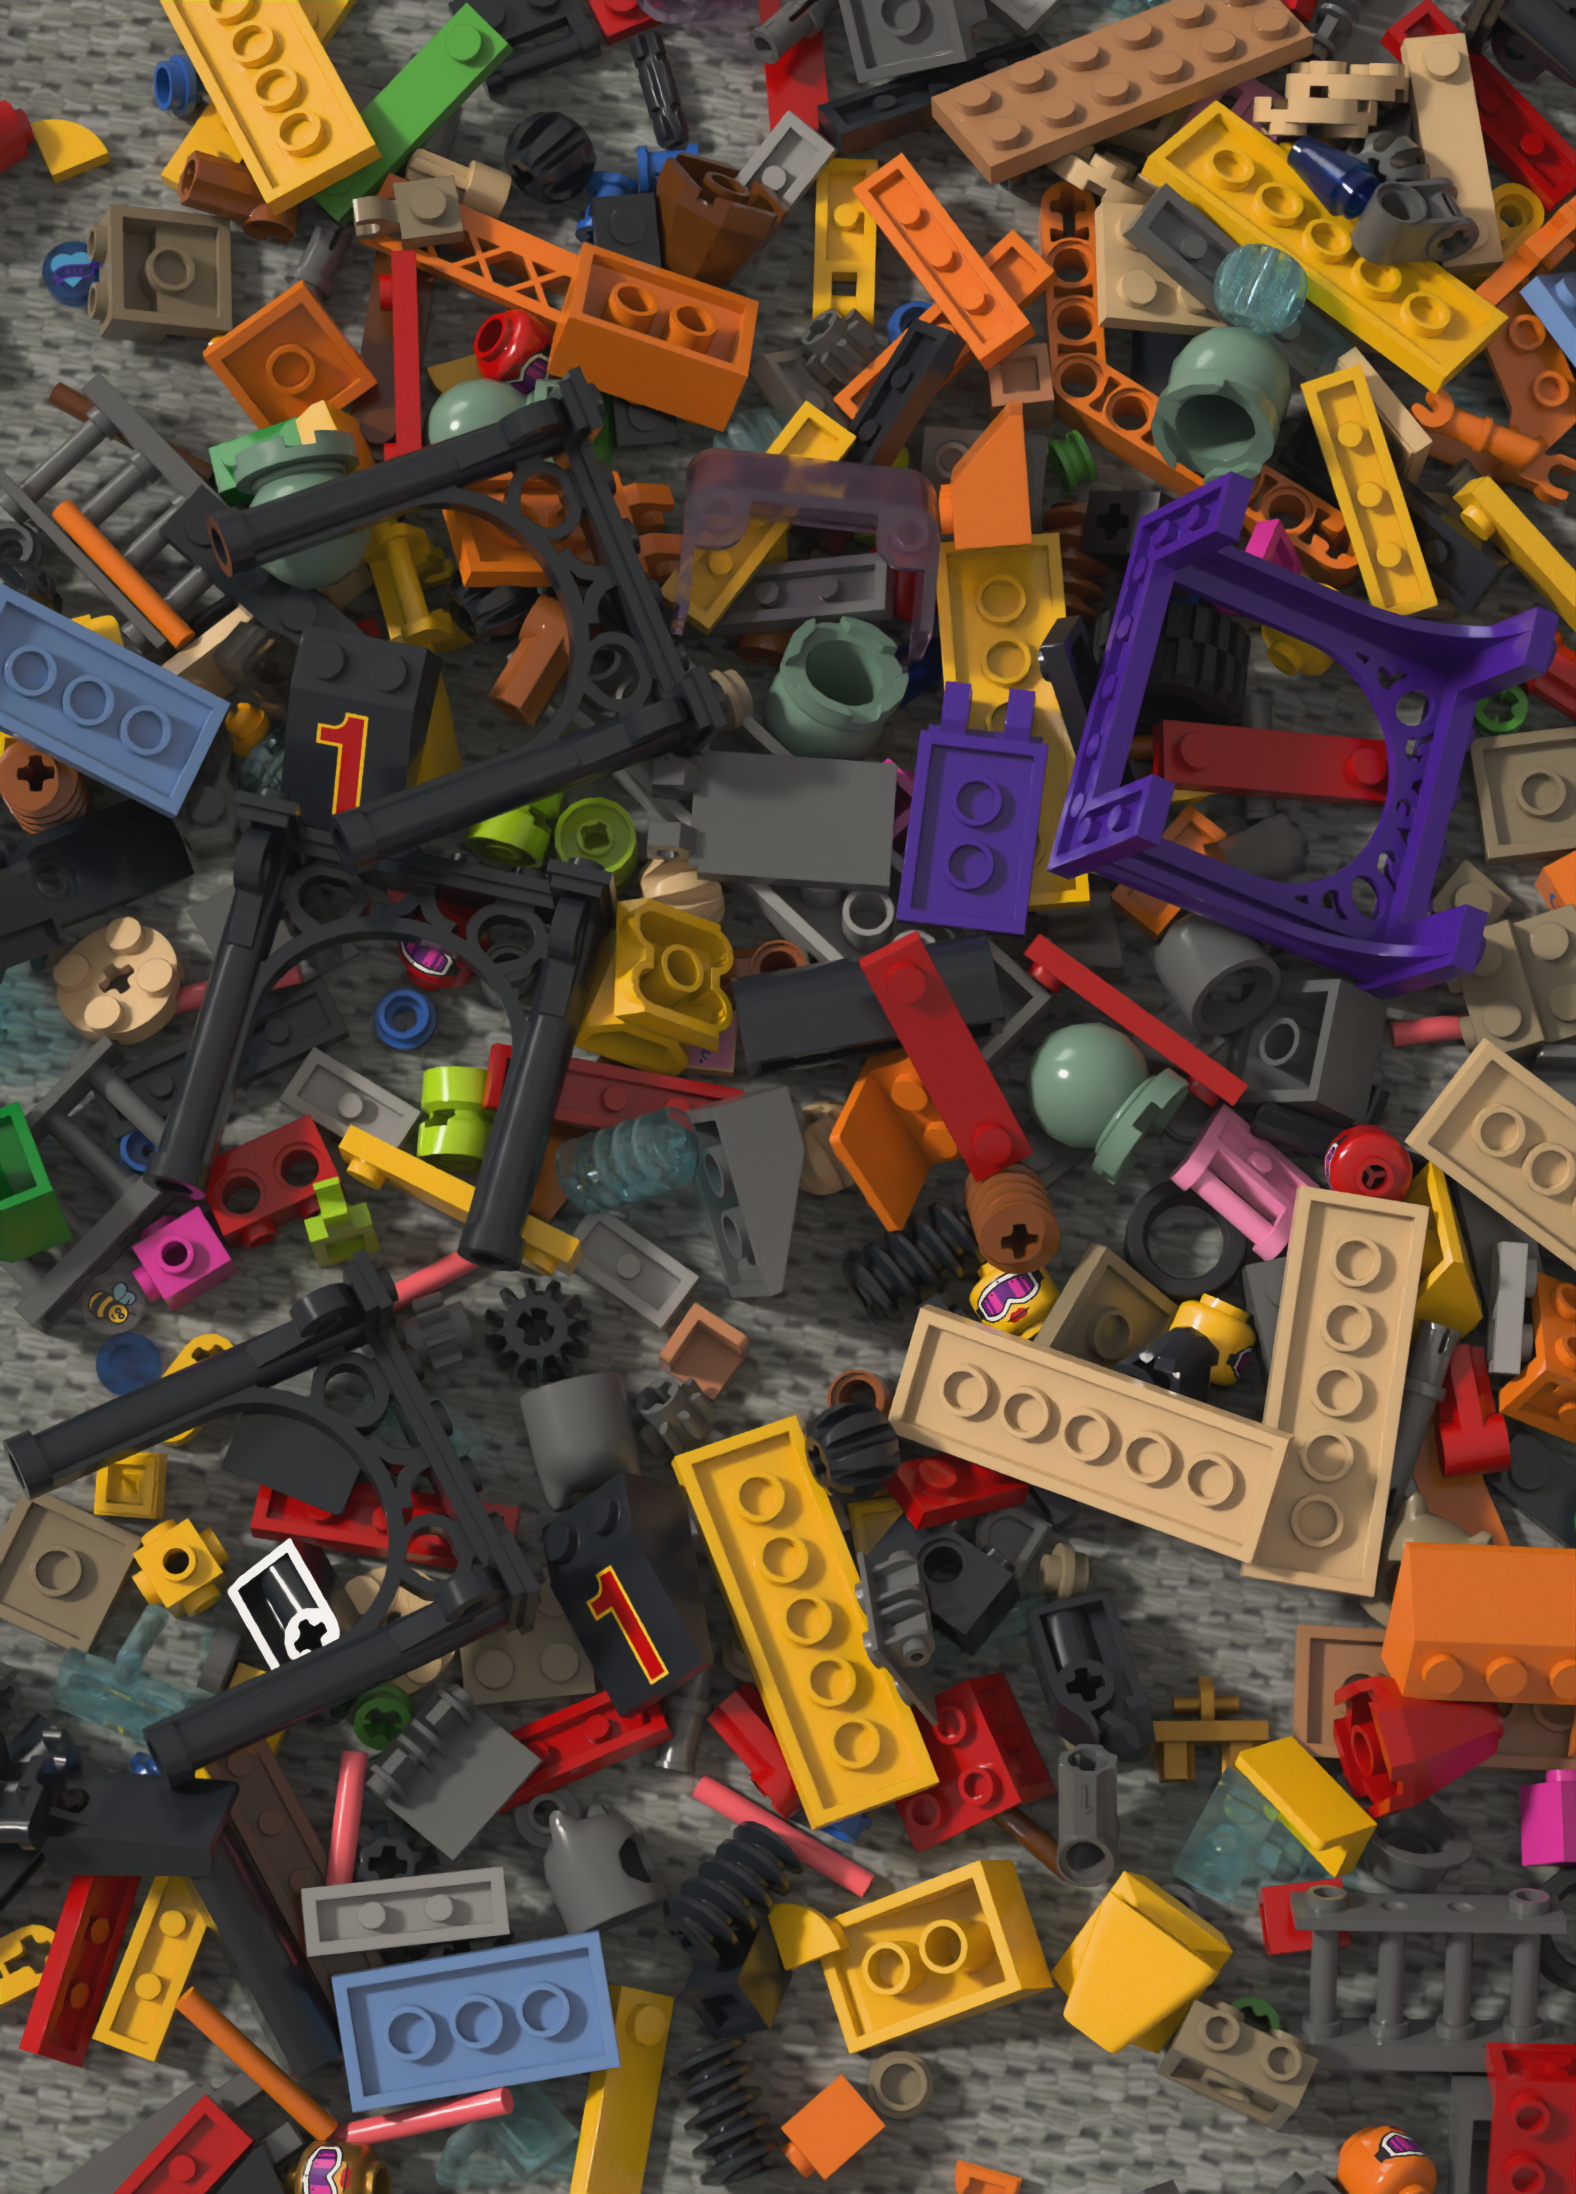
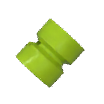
(602, 833)
(517, 836)
(456, 1126)

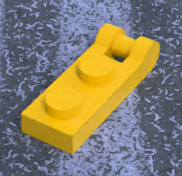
(844, 239)

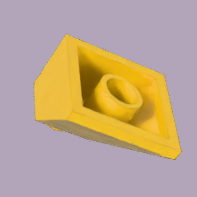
(1446, 1279)

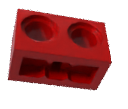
(263, 1167)

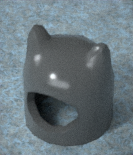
(1200, 955)
(580, 1435)
(600, 1871)

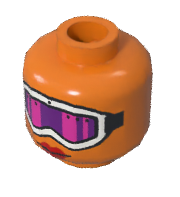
(1384, 2163)

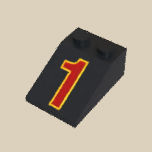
(355, 720)
(631, 1588)

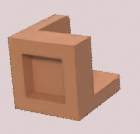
(1023, 377)
(705, 1351)

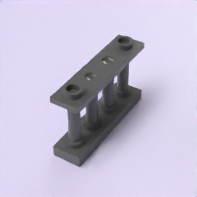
(148, 462)
(136, 1205)
(1388, 2037)

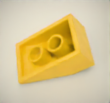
(935, 1955)

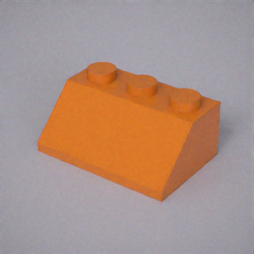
(655, 337)
(990, 487)
(1484, 1624)

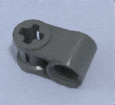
(1413, 223)

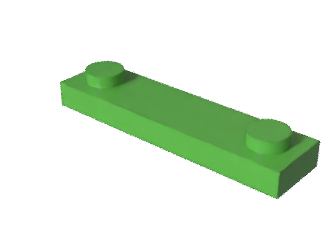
(420, 103)

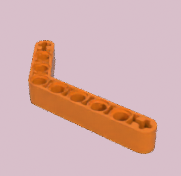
(1118, 395)

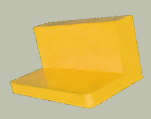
(1309, 1803)

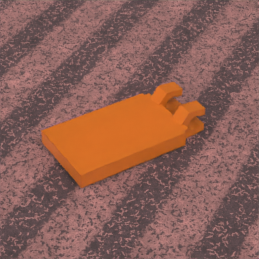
(495, 558)

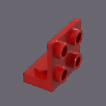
(981, 1761)
(1532, 2118)

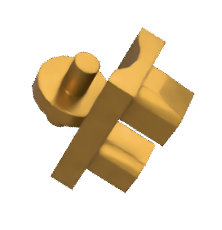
(1178, 1739)

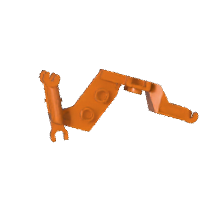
(1528, 373)

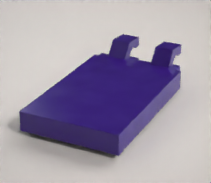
(974, 820)

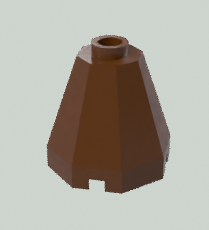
(711, 221)

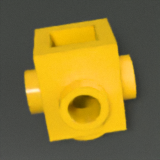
(195, 1587)

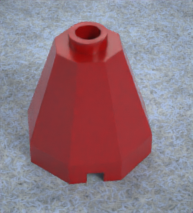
(1408, 1746)

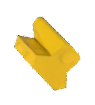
(657, 988)
(1138, 1966)

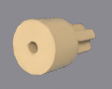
(476, 185)

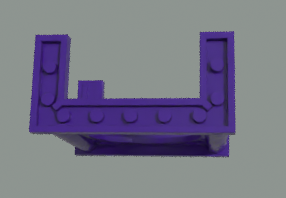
(1450, 665)

